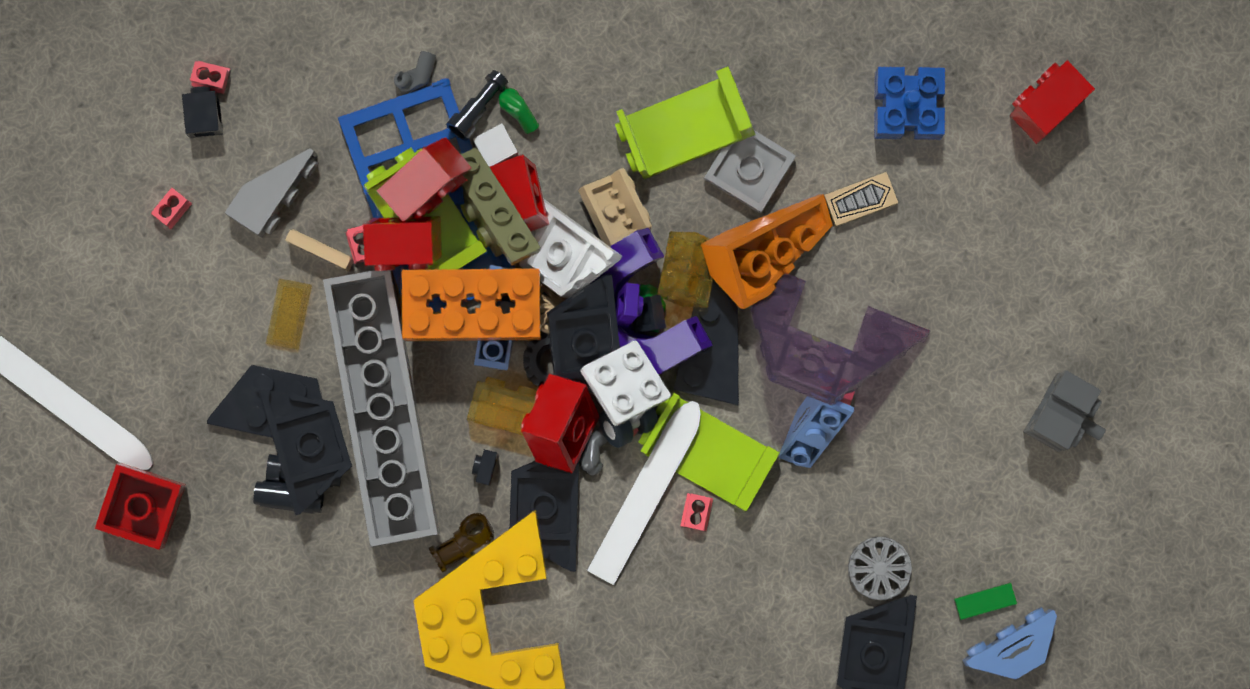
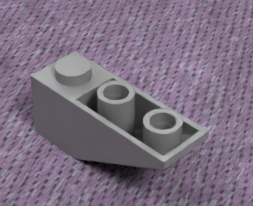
(264, 197)

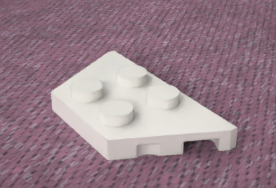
(568, 254)

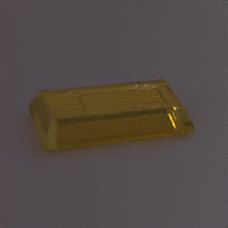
(288, 314)

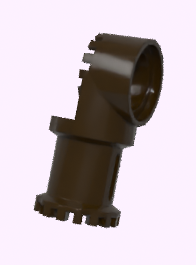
(462, 543)

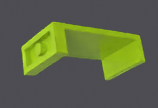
(685, 126)
(457, 239)
(718, 456)

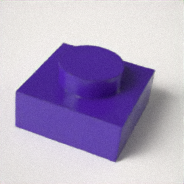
(628, 304)

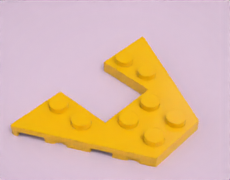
(455, 621)

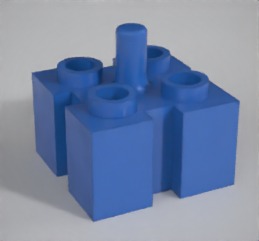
(909, 103)

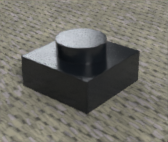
(651, 316)
(485, 466)

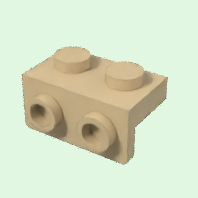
(615, 207)

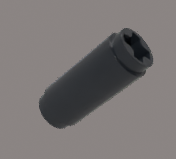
(276, 496)

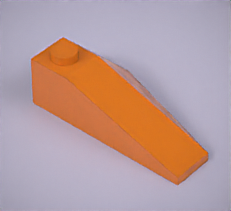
(760, 252)

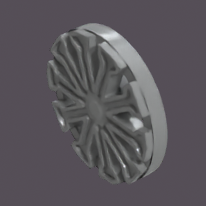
(879, 568)

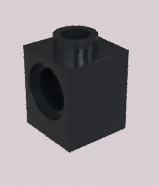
(202, 113)

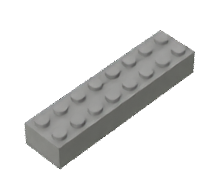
(381, 407)

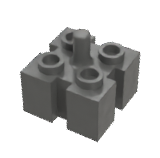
(1065, 413)

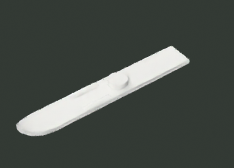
(72, 407)
(646, 493)

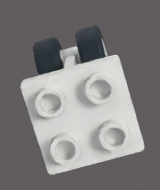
(627, 391)

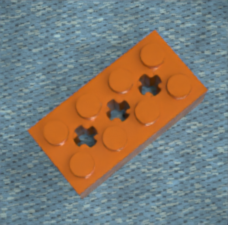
(454, 288)

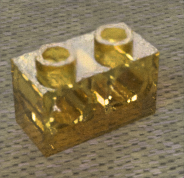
(685, 272)

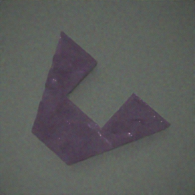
(819, 366)

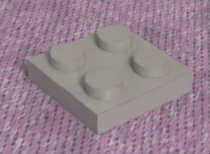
(750, 170)

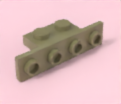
(494, 213)

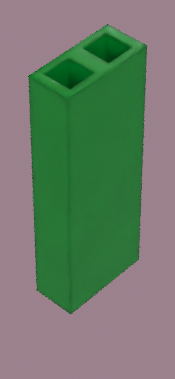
(985, 601)

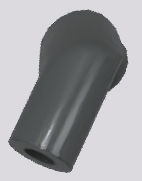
(417, 77)
(590, 456)

